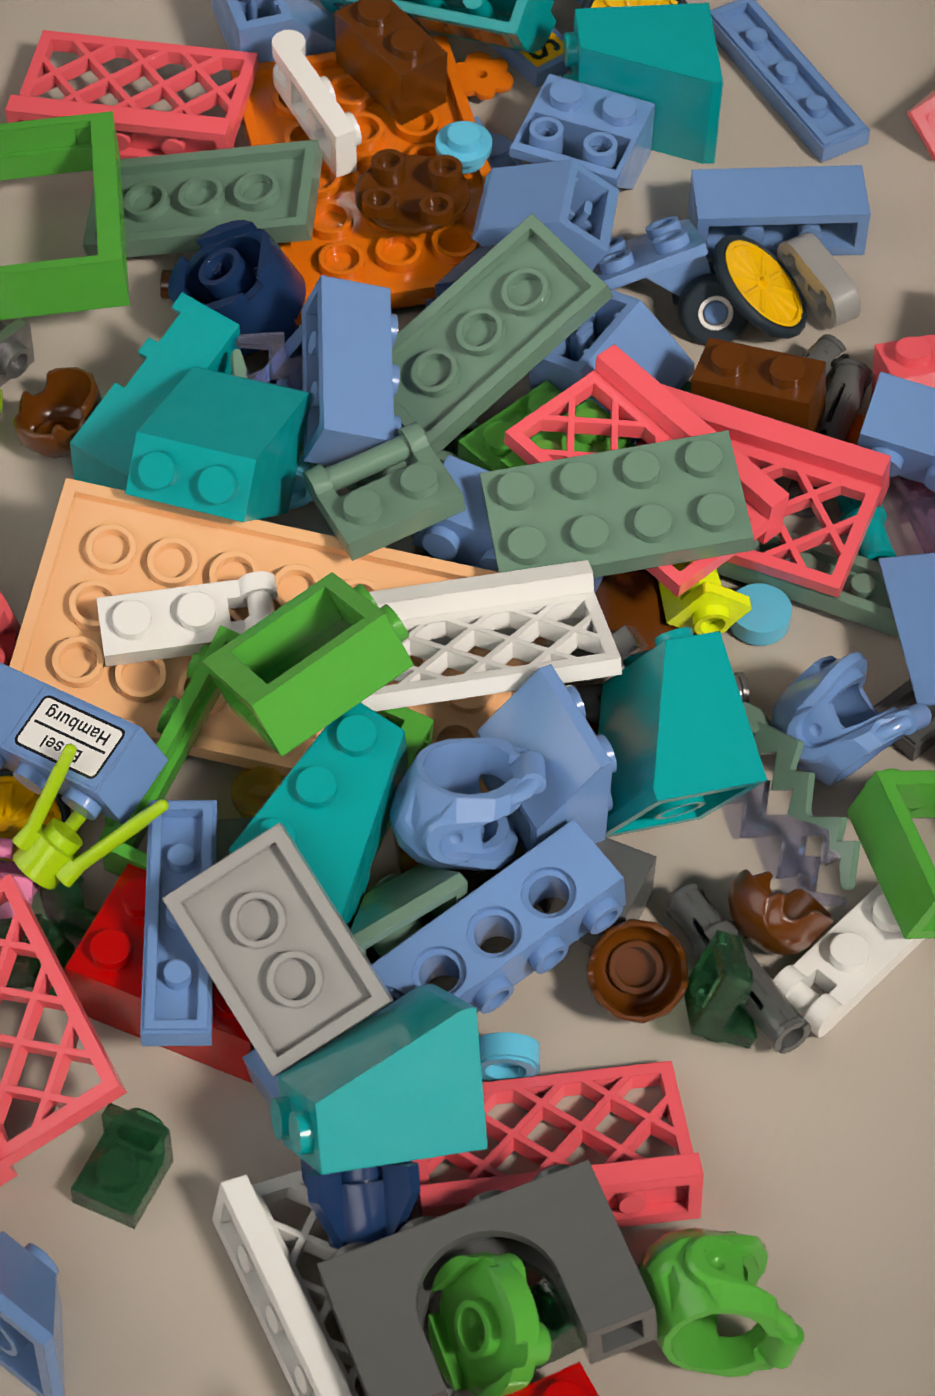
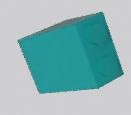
(657, 57)
(221, 446)
(676, 734)
(388, 1088)

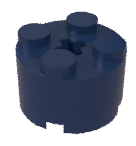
(242, 278)

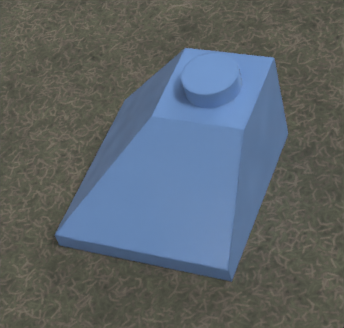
(31, 1317)

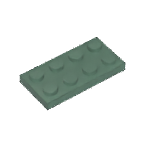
(184, 195)
(491, 330)
(621, 507)

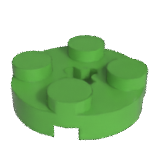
(495, 1294)

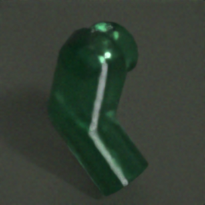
(67, 910)

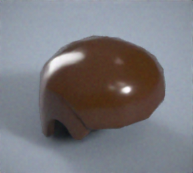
(56, 413)
(775, 920)
(637, 971)

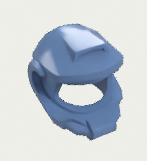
(838, 720)
(446, 818)

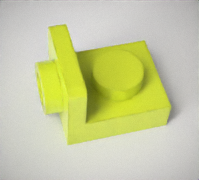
(704, 606)

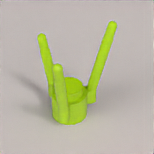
(50, 851)

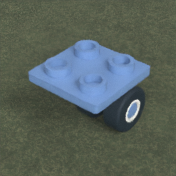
(676, 259)

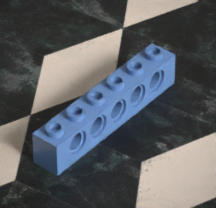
(559, 867)

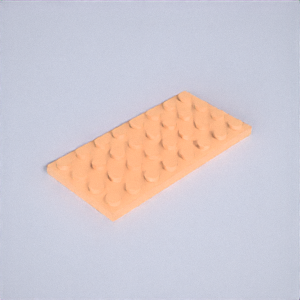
(129, 544)

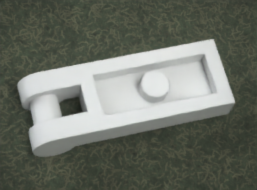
(314, 103)
(180, 618)
(846, 963)

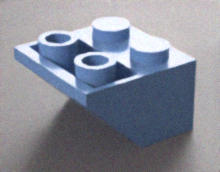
(253, 24)
(591, 126)
(561, 195)
(632, 329)
(578, 763)

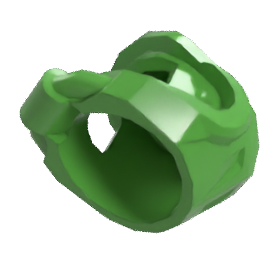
(712, 1273)

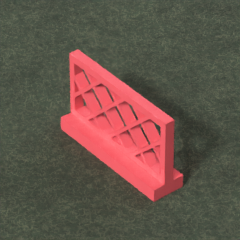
(138, 129)
(650, 412)
(811, 461)
(47, 1123)
(635, 1186)

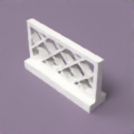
(502, 616)
(278, 1292)

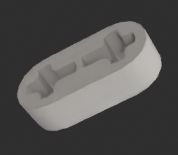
(823, 282)

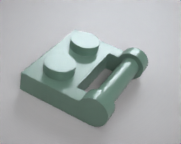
(391, 505)

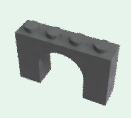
(551, 1224)

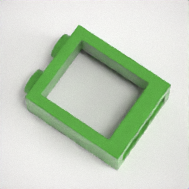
(310, 662)
(894, 847)

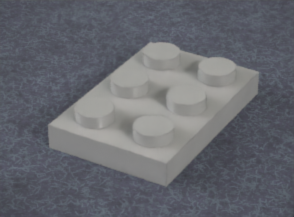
(277, 949)

